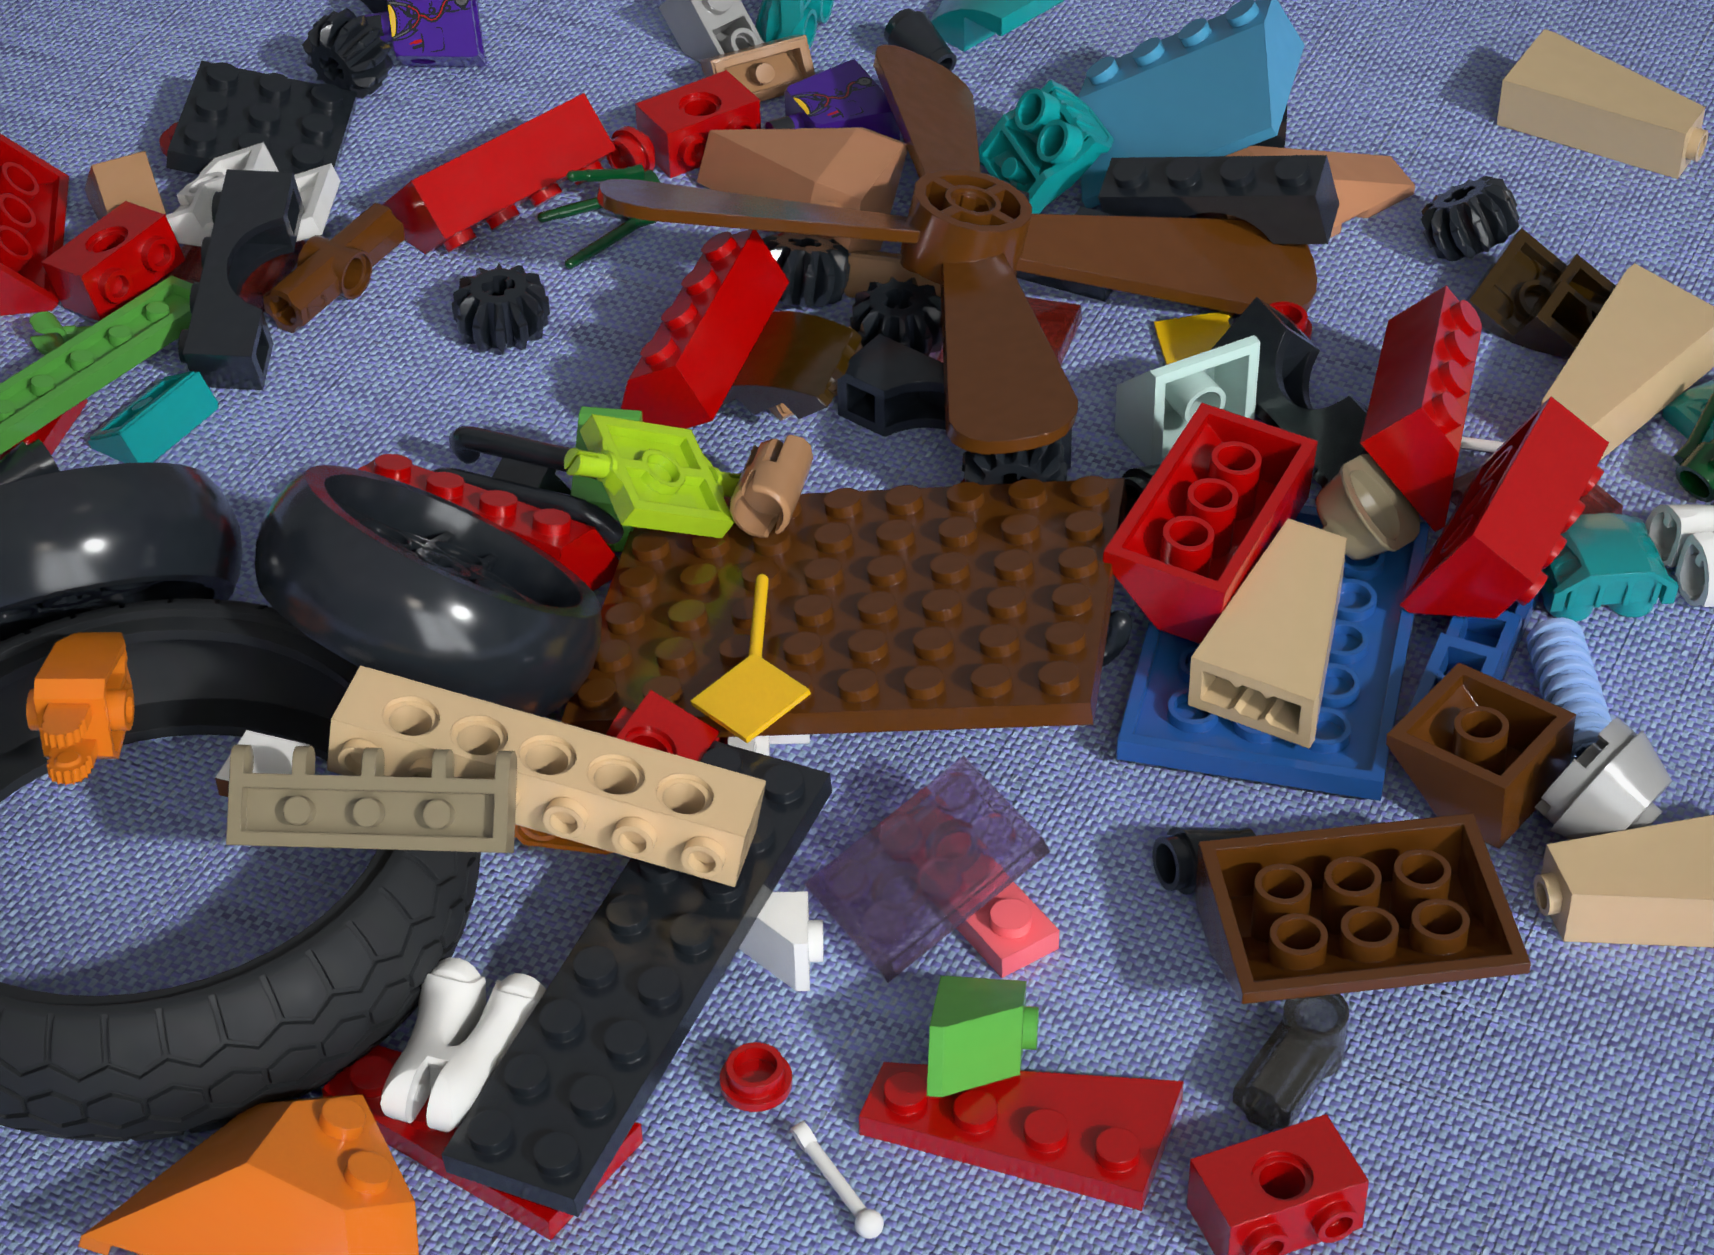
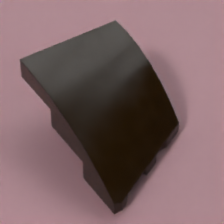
(1539, 298)
(794, 364)

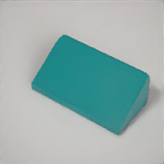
(156, 419)

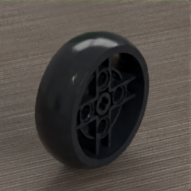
(112, 540)
(426, 590)

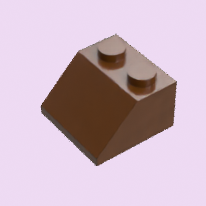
(1483, 750)

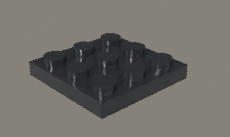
(238, 108)

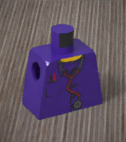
(432, 32)
(838, 99)

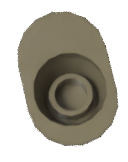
(1367, 510)

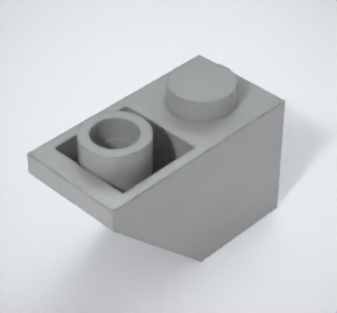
(710, 26)

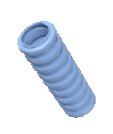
(1569, 677)

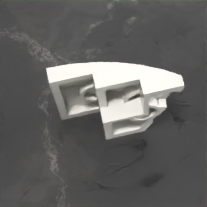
(194, 216)

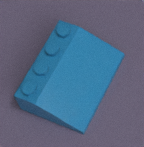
(1195, 91)

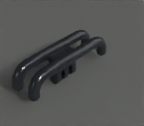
(529, 474)

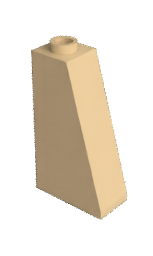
(1600, 107)
(1636, 356)
(1274, 638)
(1633, 885)

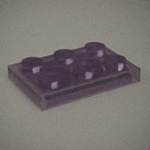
(926, 868)

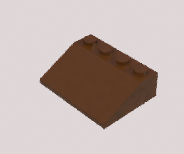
(1356, 909)

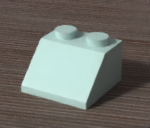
(1162, 401)

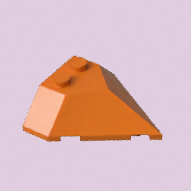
(274, 1183)

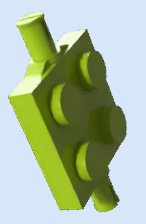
(655, 476)

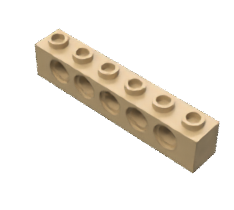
(567, 776)

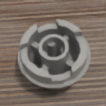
(1607, 786)

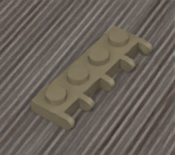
(372, 807)

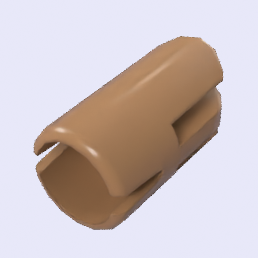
(771, 485)

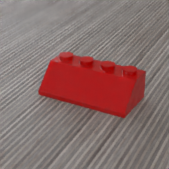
(500, 176)
(30, 228)
(707, 332)
(1423, 399)
(1209, 517)
(1511, 519)
(551, 530)

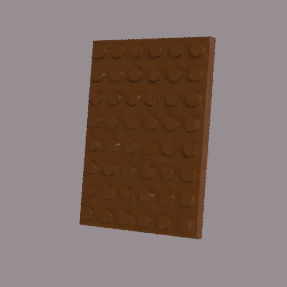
(881, 604)

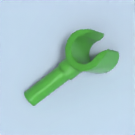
(53, 331)

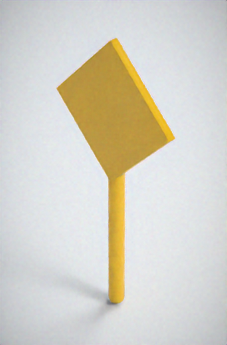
(1190, 334)
(754, 690)

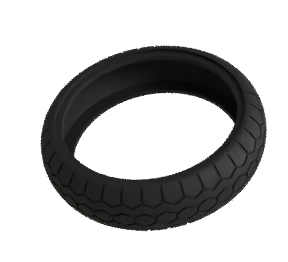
(274, 1024)

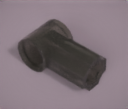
(1294, 1060)

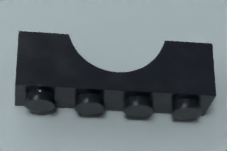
(1280, 195)
(253, 223)
(1284, 389)
(898, 390)

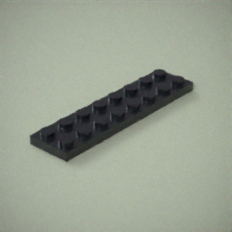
(625, 1005)

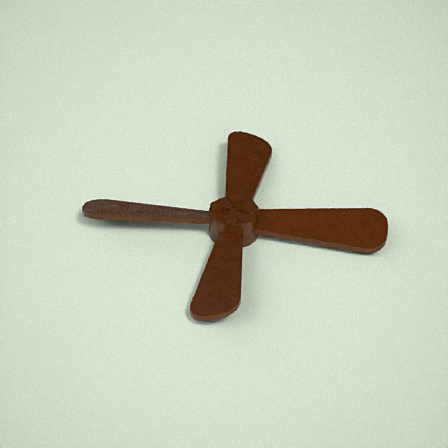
(974, 237)

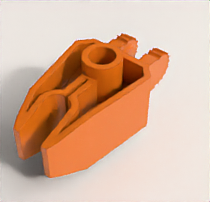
(82, 703)

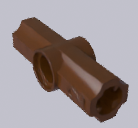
(333, 268)

